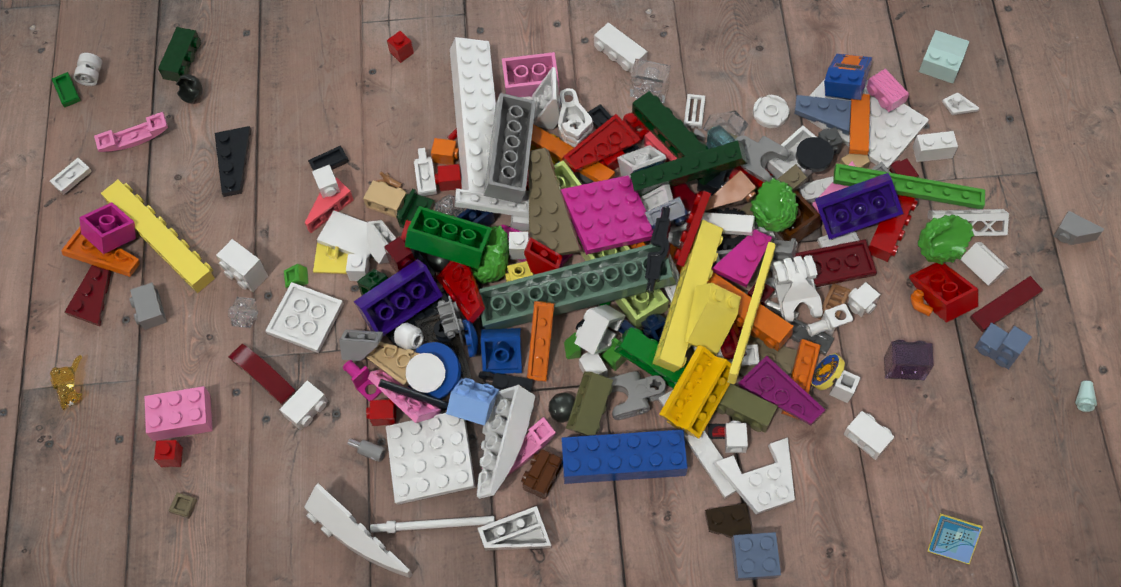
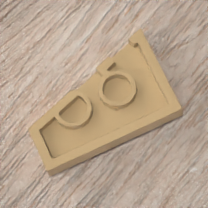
(392, 361)

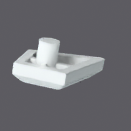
(959, 104)

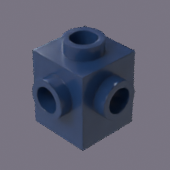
(653, 326)

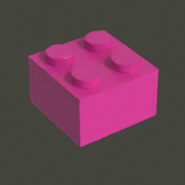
(107, 227)

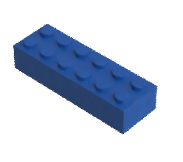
(624, 456)

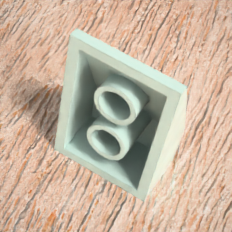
(944, 56)

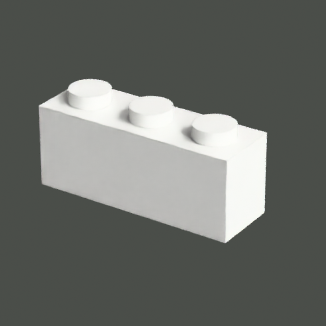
(618, 47)

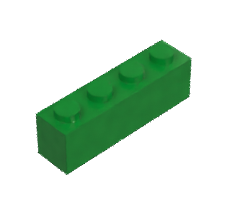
(641, 352)

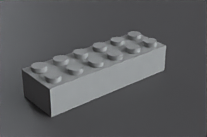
(510, 148)

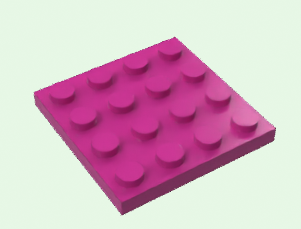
(607, 214)

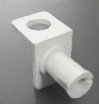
(829, 321)

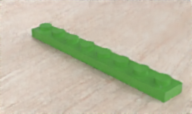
(915, 186)

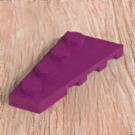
(777, 387)

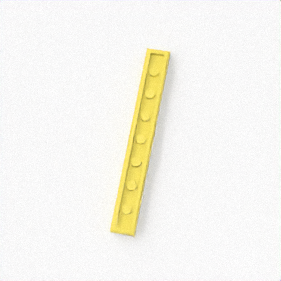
(751, 314)

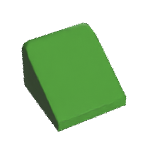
(296, 274)
(571, 349)

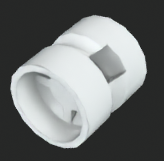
(88, 69)

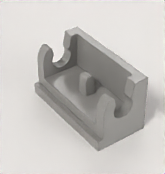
(784, 249)

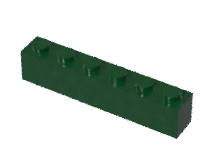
(668, 129)
(689, 167)

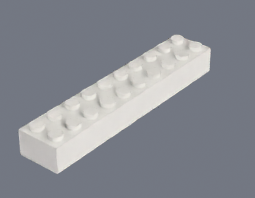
(473, 108)

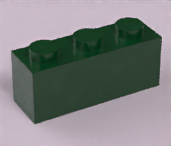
(179, 54)

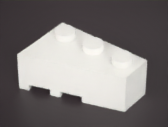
(516, 531)

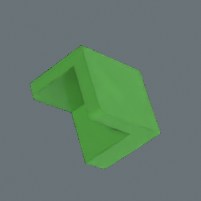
(612, 358)

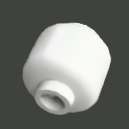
(408, 336)

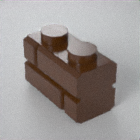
(542, 473)

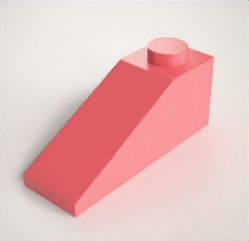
(325, 206)

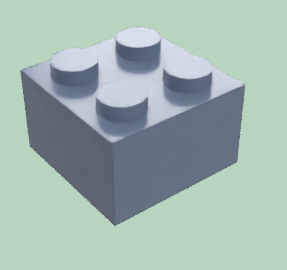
(755, 556)

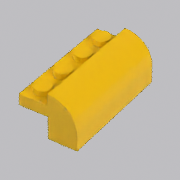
(697, 392)

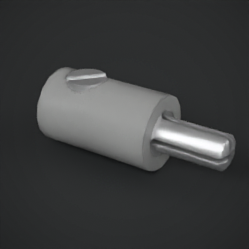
(368, 449)

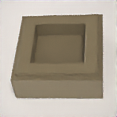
(182, 505)

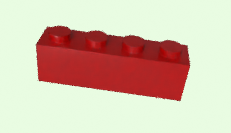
(890, 230)

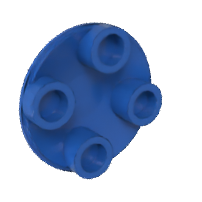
(471, 337)

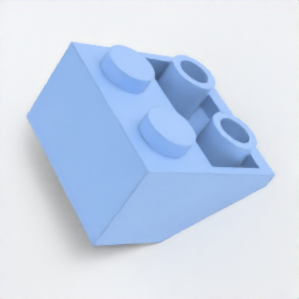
(472, 401)

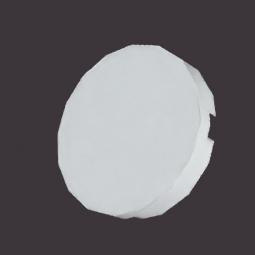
(771, 111)
(425, 373)

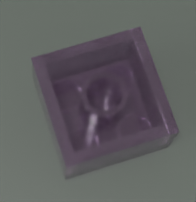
(908, 360)

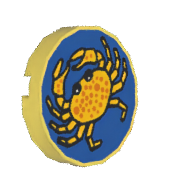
(827, 370)

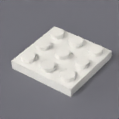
(304, 317)

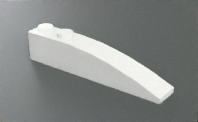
(503, 437)
(342, 525)

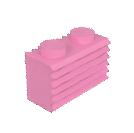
(887, 90)

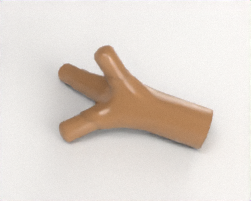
(390, 181)

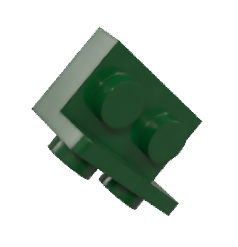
(411, 204)

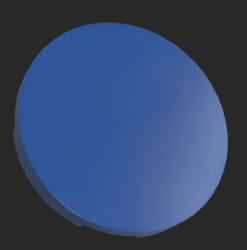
(450, 363)

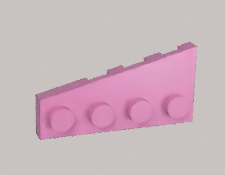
(413, 408)

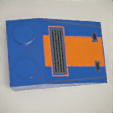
(847, 76)

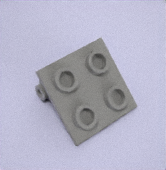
(450, 319)

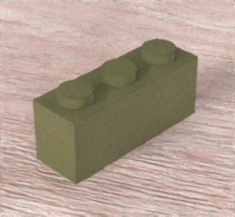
(589, 404)
(747, 408)

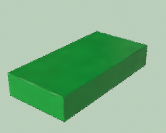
(66, 89)

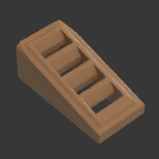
(839, 290)

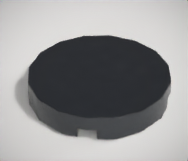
(814, 154)

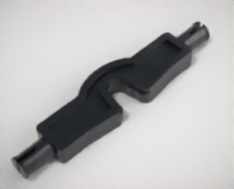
(656, 259)

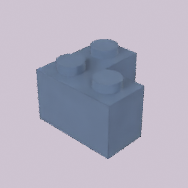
(1002, 346)

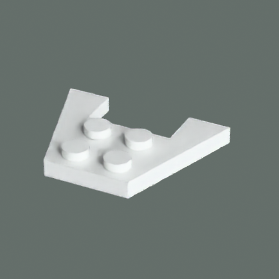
(766, 486)

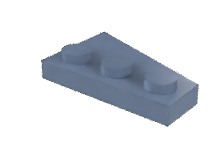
(825, 110)

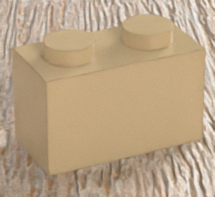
(384, 198)

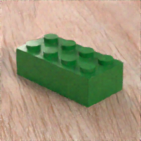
(448, 237)

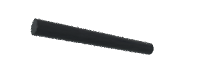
(413, 394)

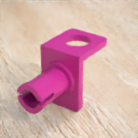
(360, 379)

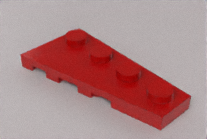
(602, 143)
(693, 221)
(462, 288)

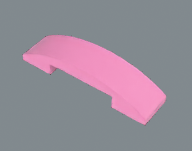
(132, 136)
(535, 440)

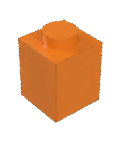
(444, 151)

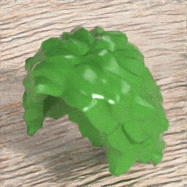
(775, 206)
(945, 239)
(495, 258)

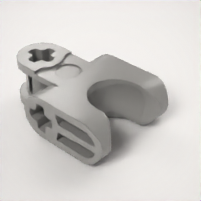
(759, 154)
(639, 393)

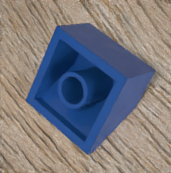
(501, 350)

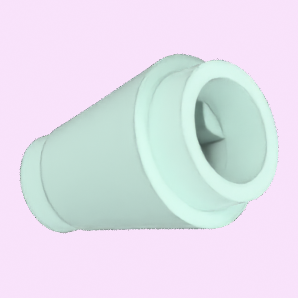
(1086, 397)

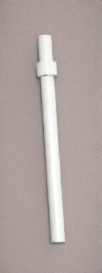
(392, 526)

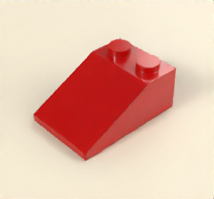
(945, 291)

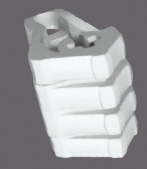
(576, 116)
(796, 285)

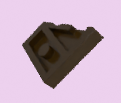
(729, 520)

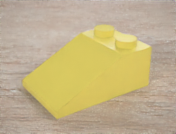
(711, 316)

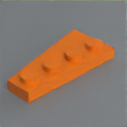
(115, 260)

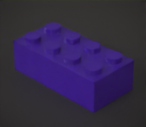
(859, 206)
(398, 298)

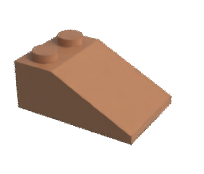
(732, 193)

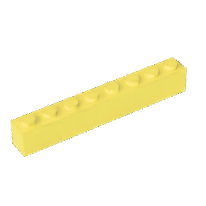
(159, 237)
(696, 271)

